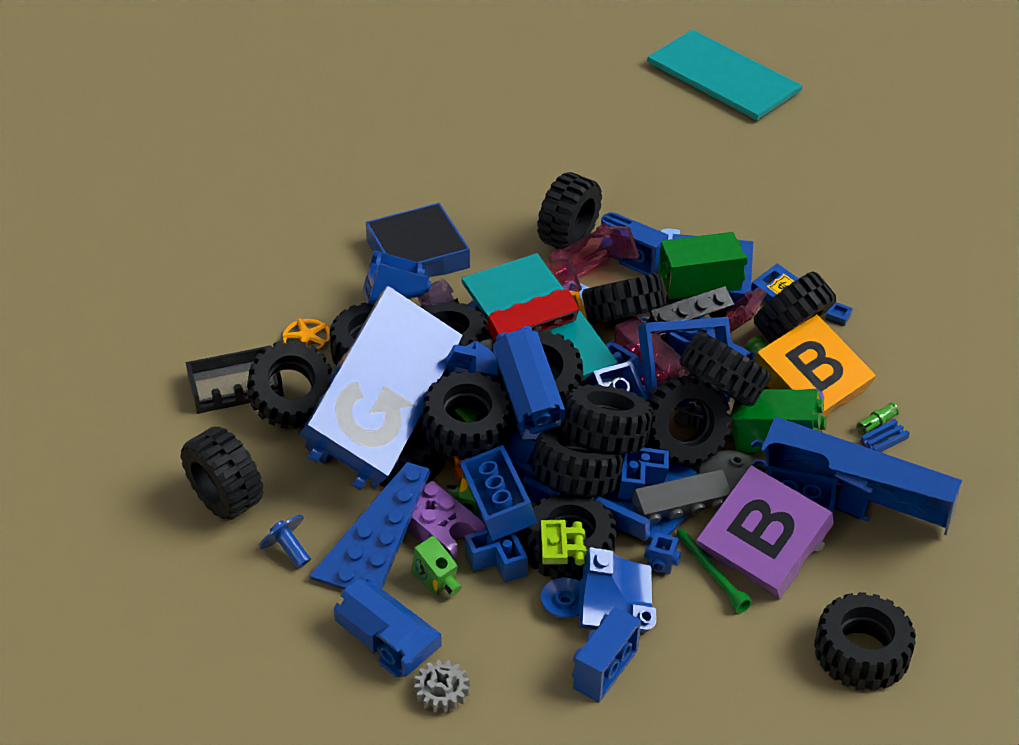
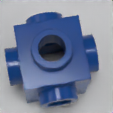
(662, 553)

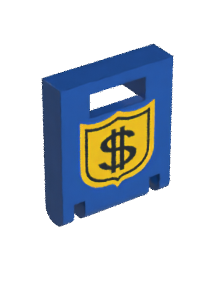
(780, 279)

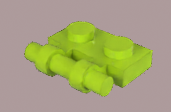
(554, 542)

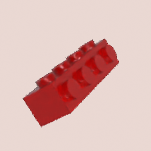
(538, 313)

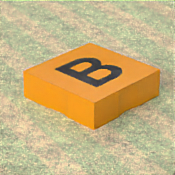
(815, 359)

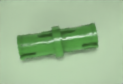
(877, 418)

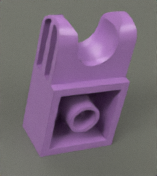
(443, 517)

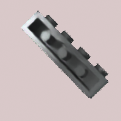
(681, 496)

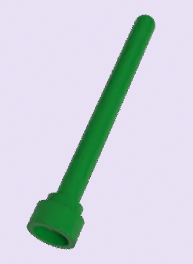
(739, 600)

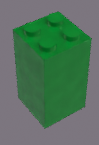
(701, 264)
(754, 422)

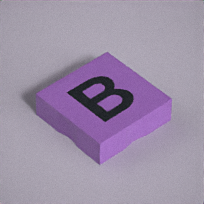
(765, 531)

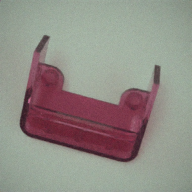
(589, 252)

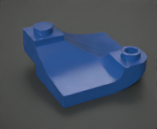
(614, 583)

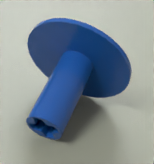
(282, 533)

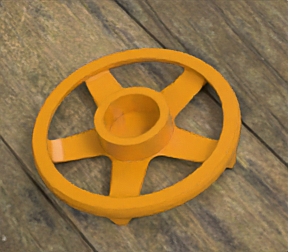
(307, 335)

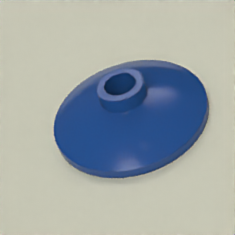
(557, 593)

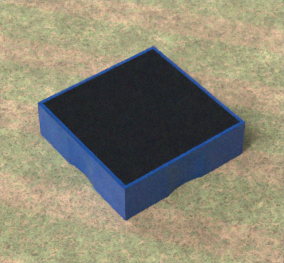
(423, 237)

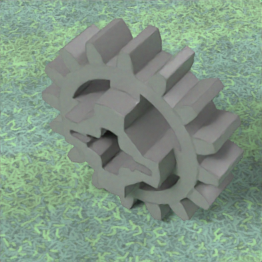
(441, 686)

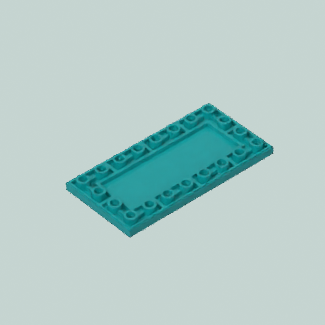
(724, 74)
(524, 280)

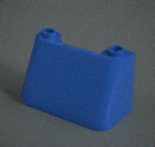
(396, 272)

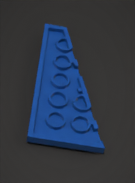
(376, 536)

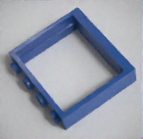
(722, 333)

